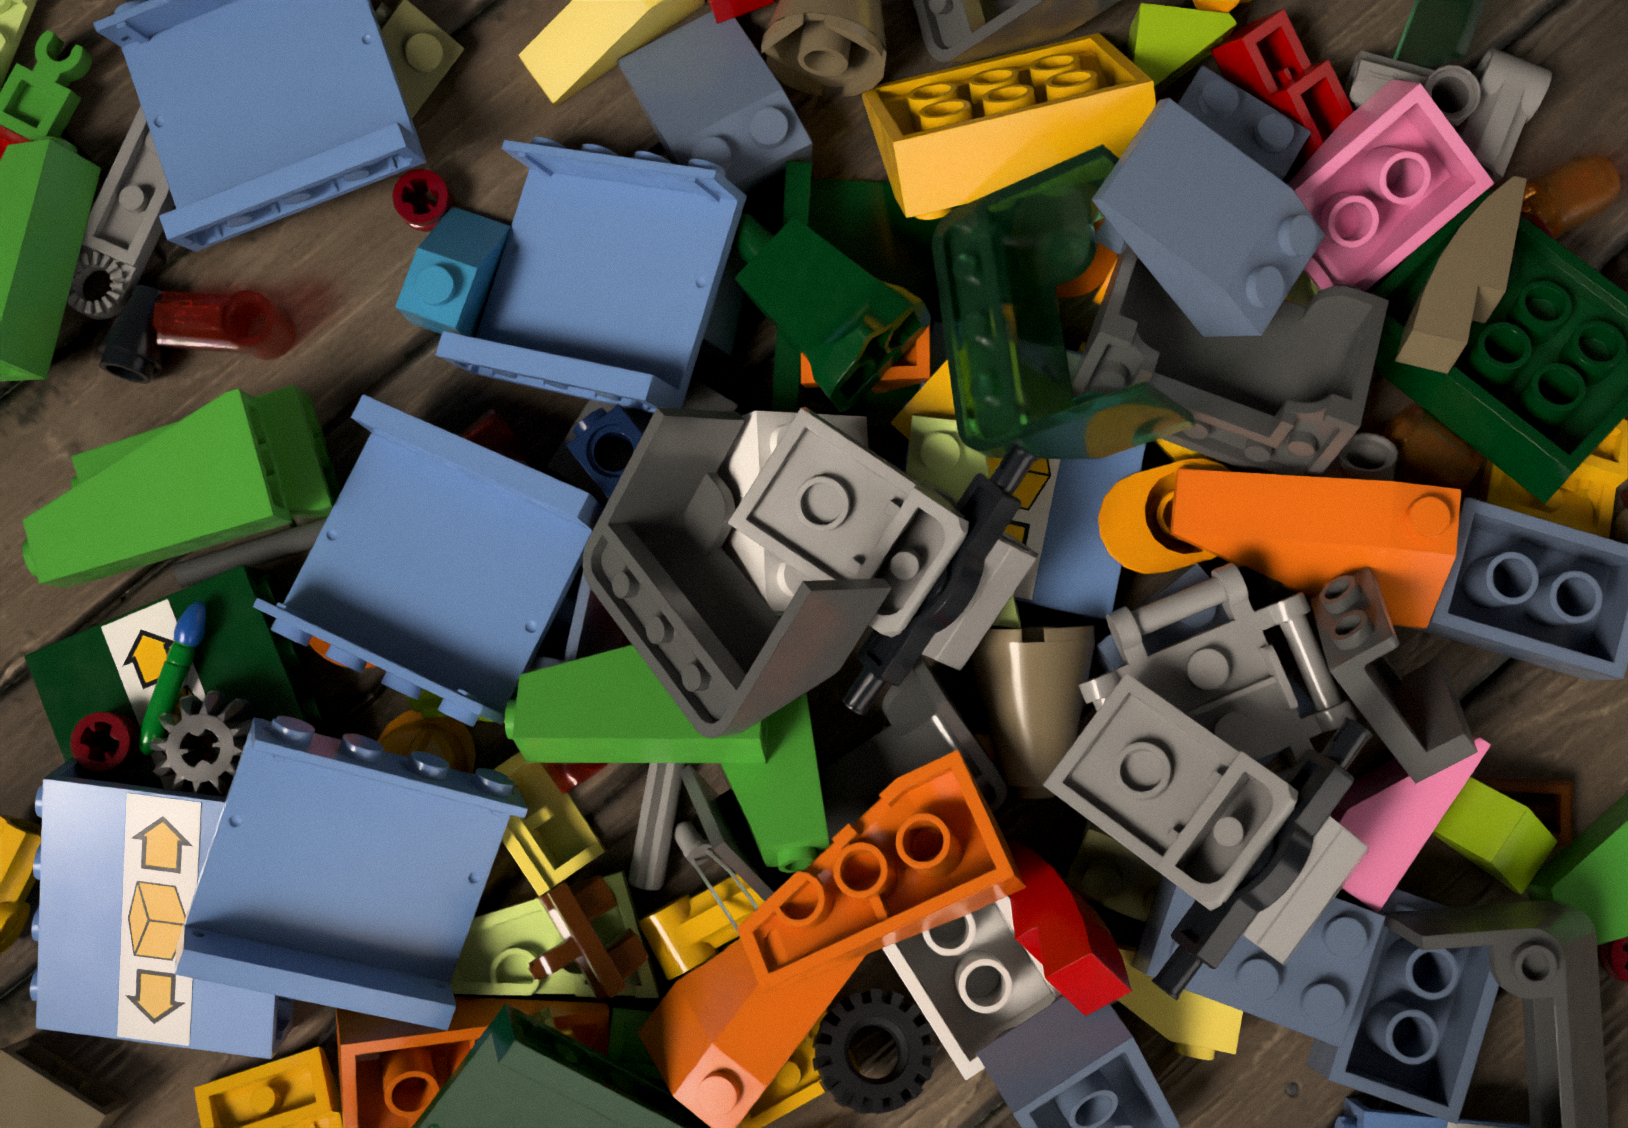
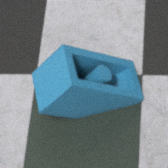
(453, 273)

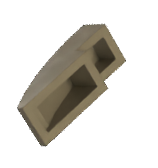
(1464, 282)

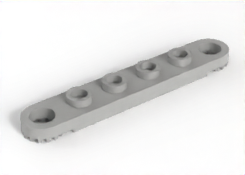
(123, 223)

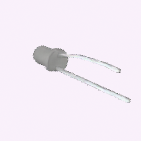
(698, 852)

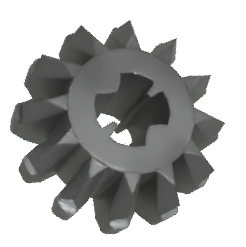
(186, 737)

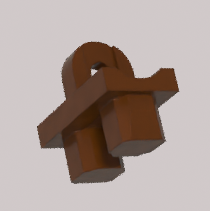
(601, 964)

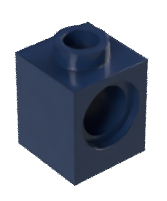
(594, 434)

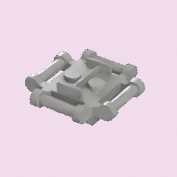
(1229, 672)

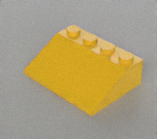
(1004, 119)

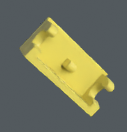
(554, 834)

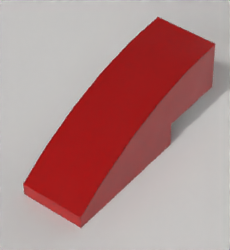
(1273, 67)
(1065, 935)

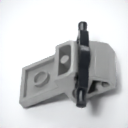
(855, 516)
(1216, 824)

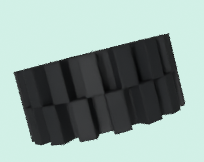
(913, 1045)

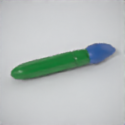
(174, 673)

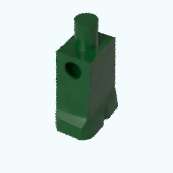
(827, 306)

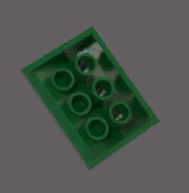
(1537, 377)

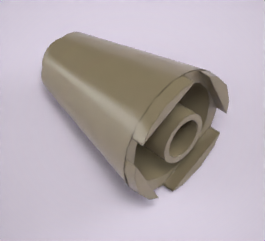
(826, 45)
(1032, 697)

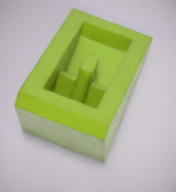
(1174, 41)
(1496, 834)

